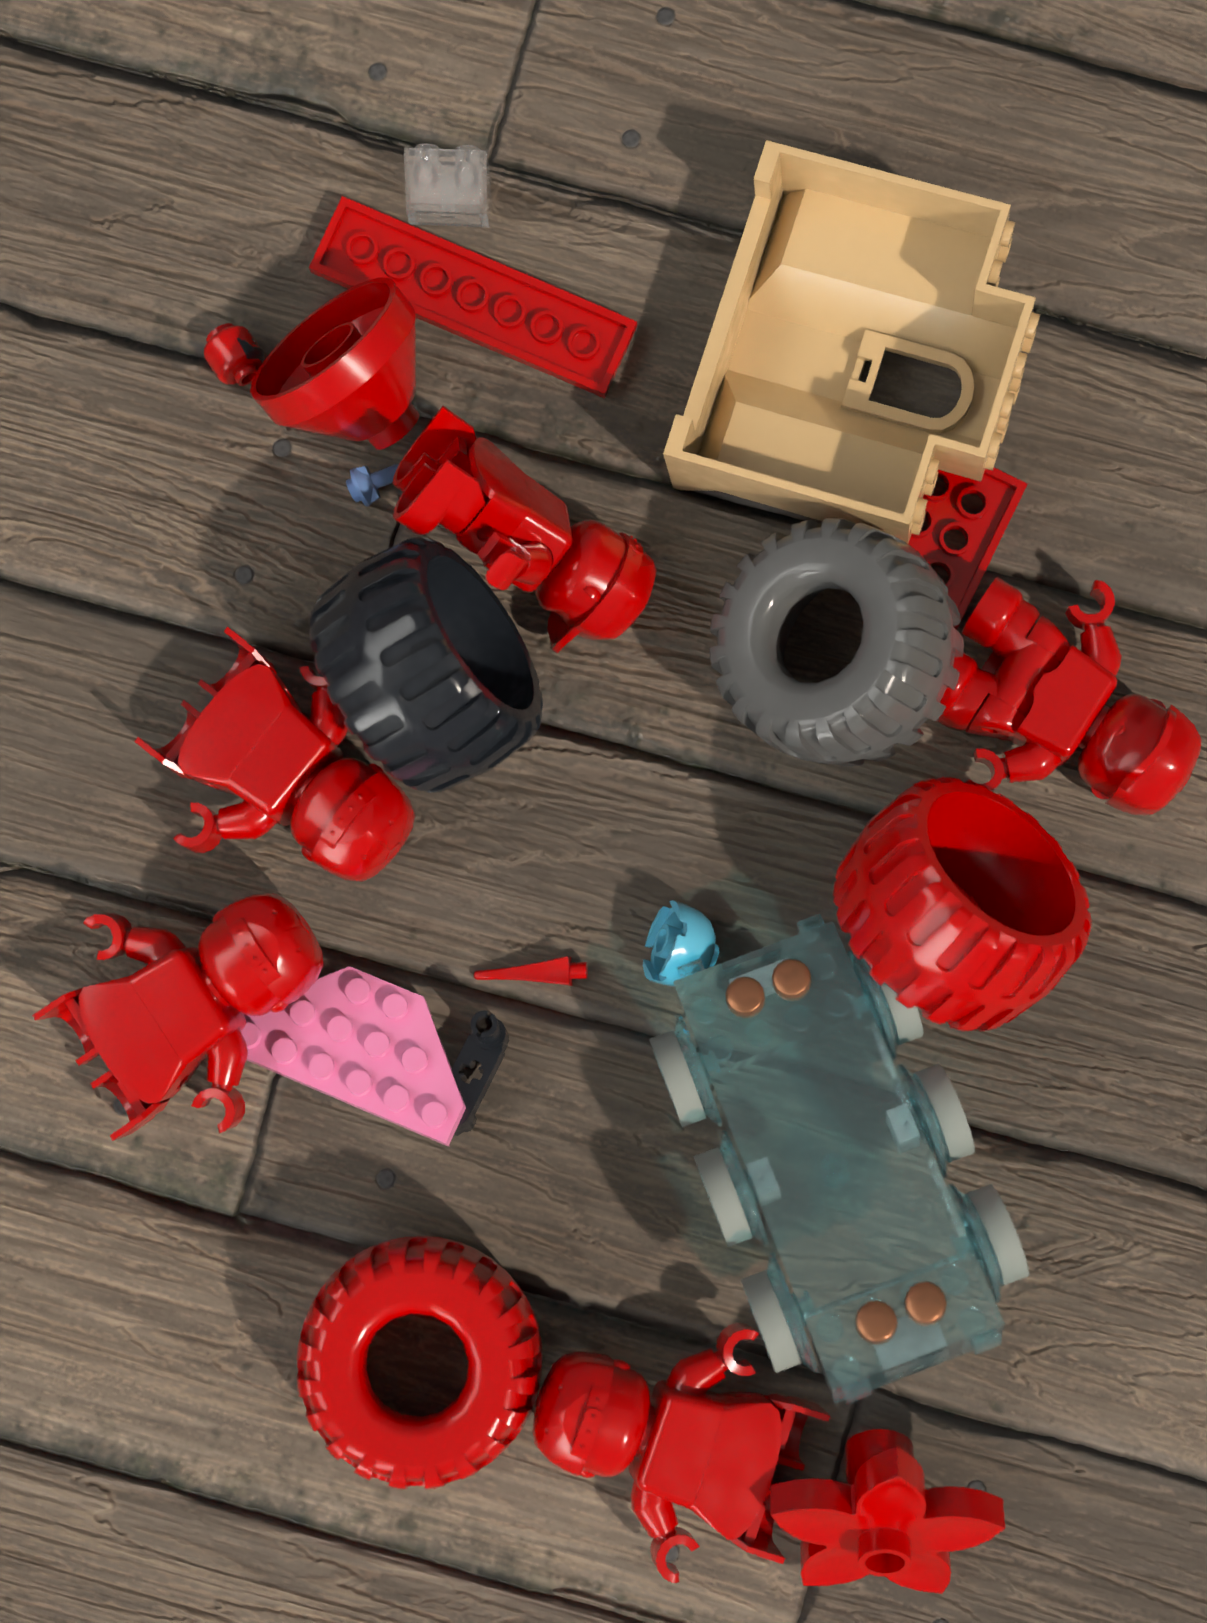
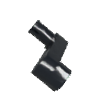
(482, 1049)

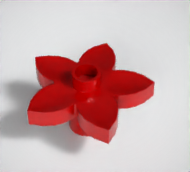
(883, 1518)

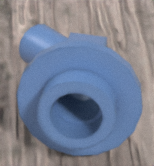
(364, 485)

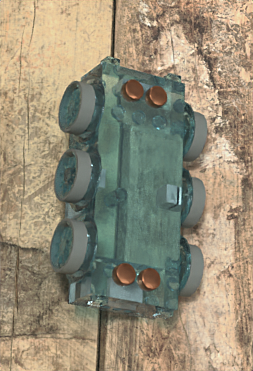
(839, 1164)

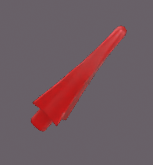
(552, 971)

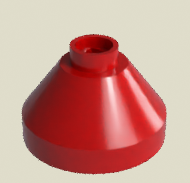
(346, 368)

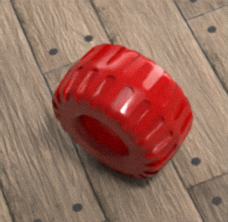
(961, 904)
(484, 1311)

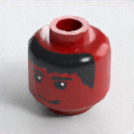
(233, 354)

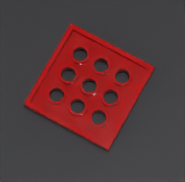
(981, 530)

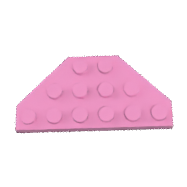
(365, 1048)

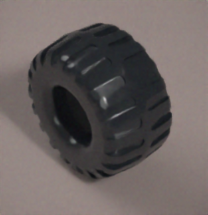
(426, 665)

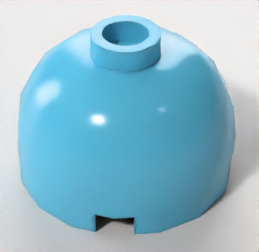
(678, 938)

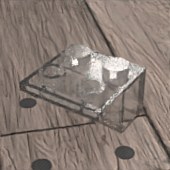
(447, 186)

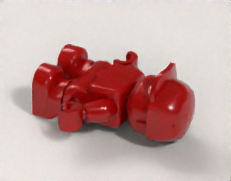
(522, 532)
(1056, 698)
(286, 772)
(189, 1003)
(678, 1444)

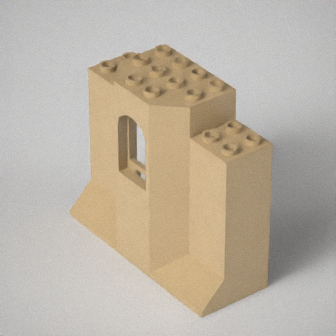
(832, 278)

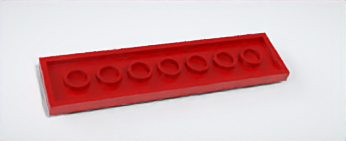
(477, 297)

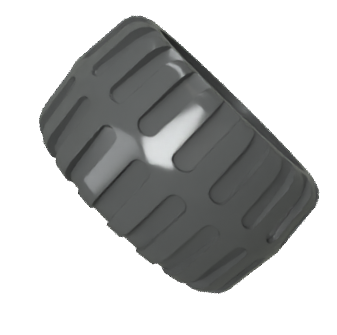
(892, 677)

